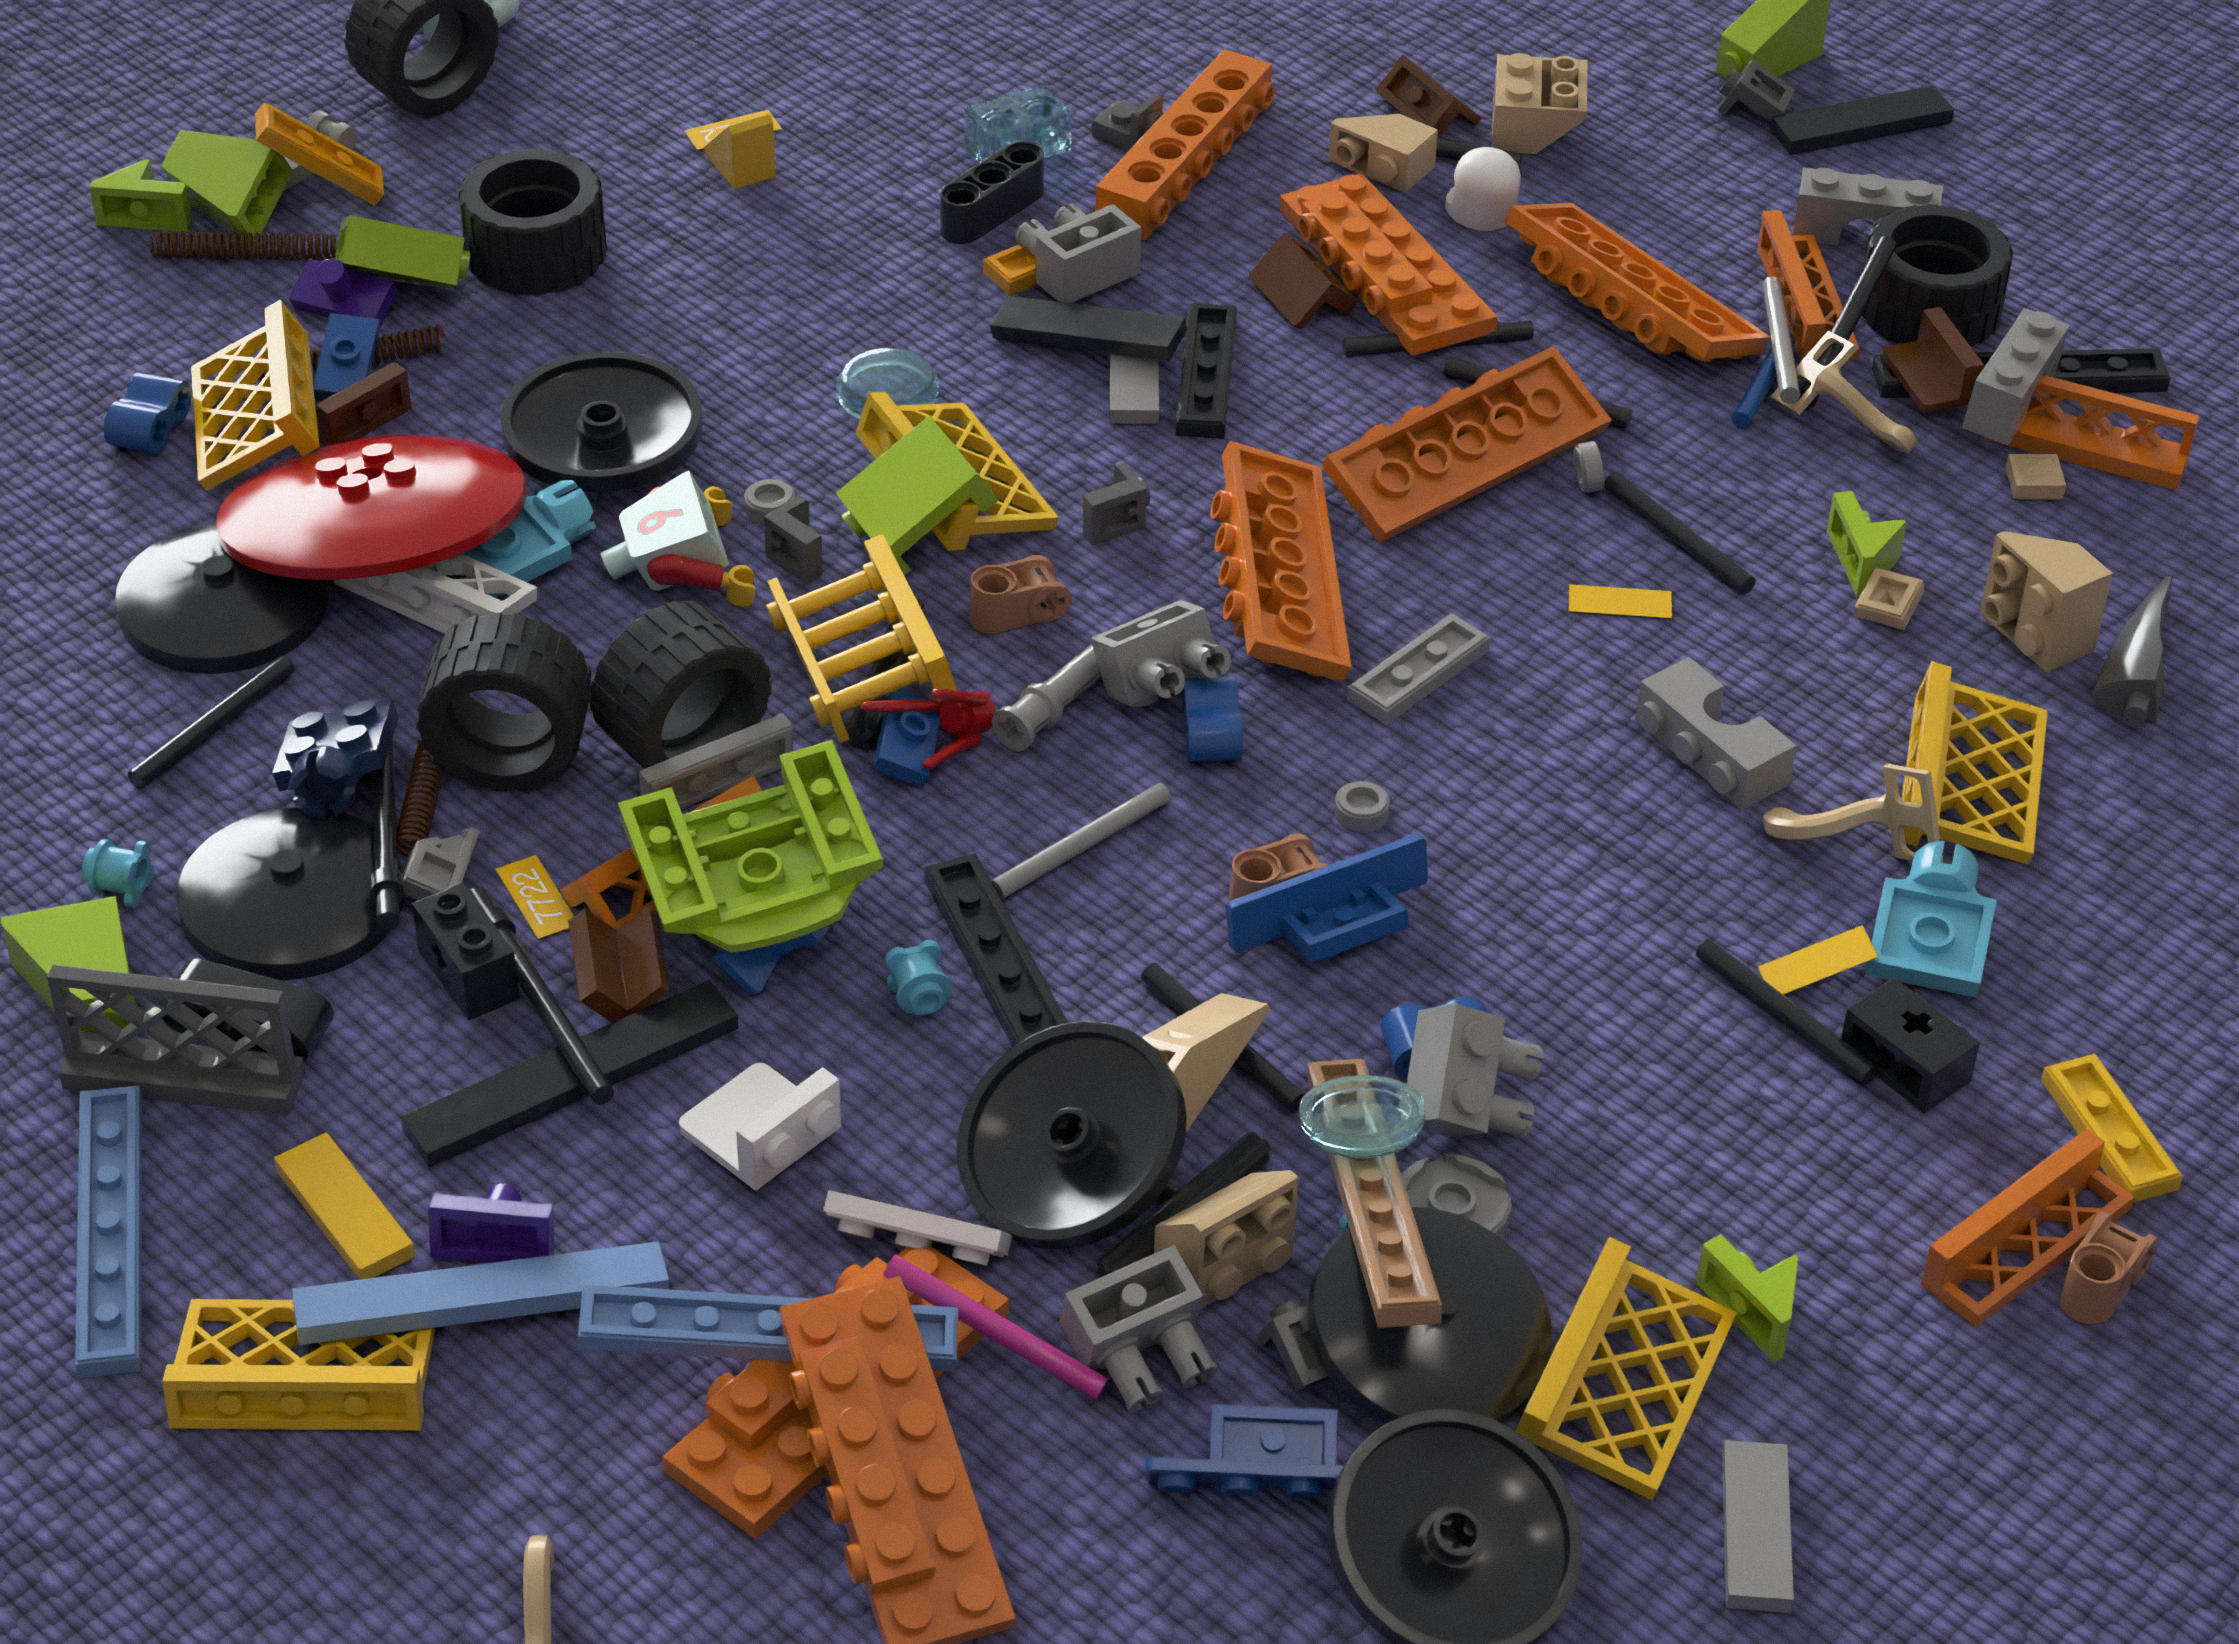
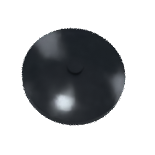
(602, 421)
(208, 613)
(283, 894)
(1071, 1135)
(1476, 1361)
(1453, 1532)

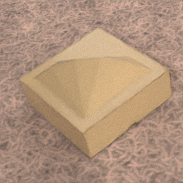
(2035, 476)
(1889, 598)

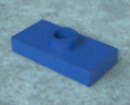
(345, 353)
(906, 741)

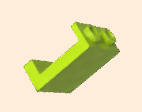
(912, 489)

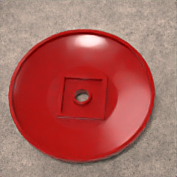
(371, 507)

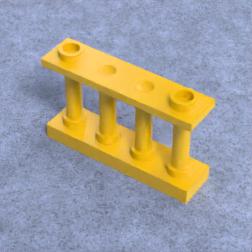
(894, 604)

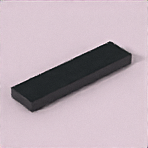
(1861, 119)
(1089, 328)
(1206, 371)

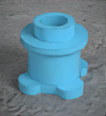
(118, 870)
(918, 978)

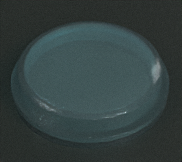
(896, 371)
(1362, 1116)

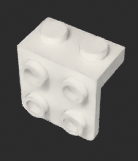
(764, 1121)

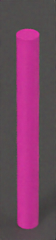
(998, 1328)

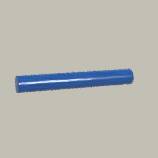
(1757, 390)

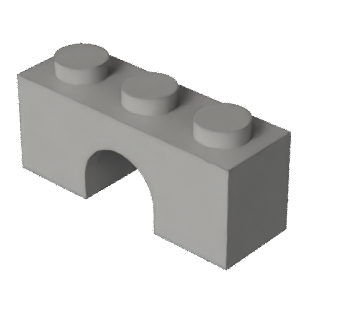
(1835, 198)
(2012, 374)
(1738, 760)

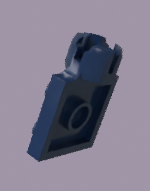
(330, 753)

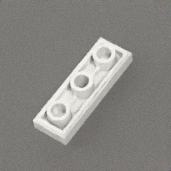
(916, 1228)

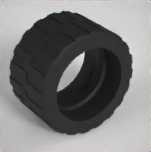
(443, 70)
(533, 221)
(1939, 261)
(514, 658)
(677, 683)

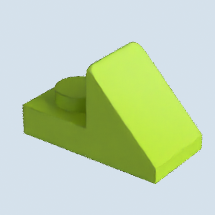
(137, 201)
(1862, 543)
(1760, 1299)

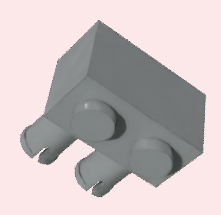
(1083, 251)
(1157, 653)
(1457, 1067)
(1133, 1310)

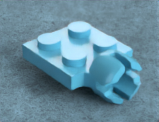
(539, 535)
(1934, 924)

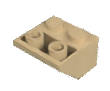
(1536, 100)
(2045, 597)
(1235, 1233)

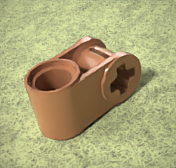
(1011, 595)
(1272, 865)
(2105, 1270)

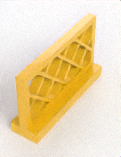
(286, 385)
(886, 423)
(1930, 749)
(1573, 1362)
(301, 1391)

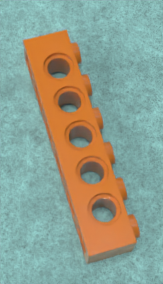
(1187, 140)

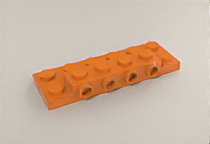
(1387, 264)
(1631, 285)
(1465, 443)
(1280, 562)
(754, 1445)
(893, 1467)

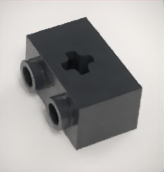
(466, 951)
(1911, 1043)

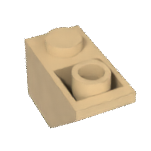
(1384, 148)

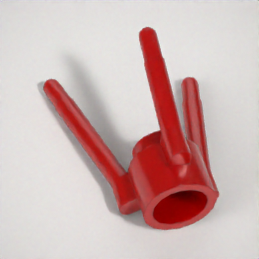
(960, 713)

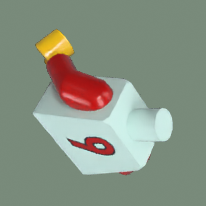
(677, 541)

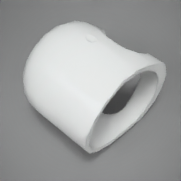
(1484, 189)

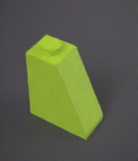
(1774, 35)
(229, 178)
(401, 252)
(72, 936)

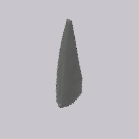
(2133, 671)

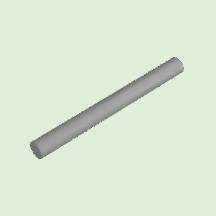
(1781, 340)
(1081, 840)

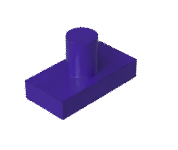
(333, 289)
(490, 1227)

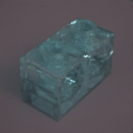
(1023, 116)

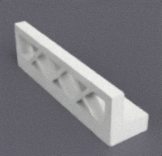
(441, 601)

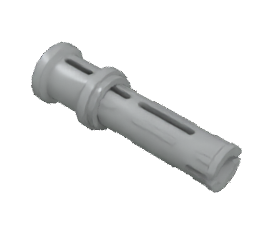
(1043, 704)

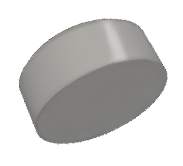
(1588, 467)
(765, 497)
(1361, 806)

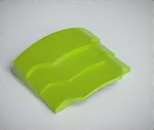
(760, 862)

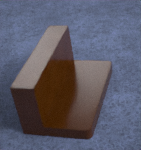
(1422, 96)
(1299, 282)
(1938, 366)
(364, 406)
(619, 967)

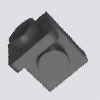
(1756, 88)
(1125, 123)
(1116, 508)
(792, 541)
(1294, 1344)

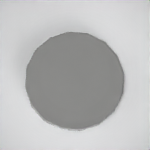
(1462, 1188)

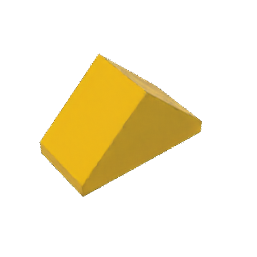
(744, 152)

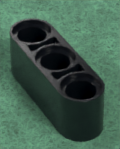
(991, 192)
(306, 1009)

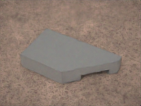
(438, 864)

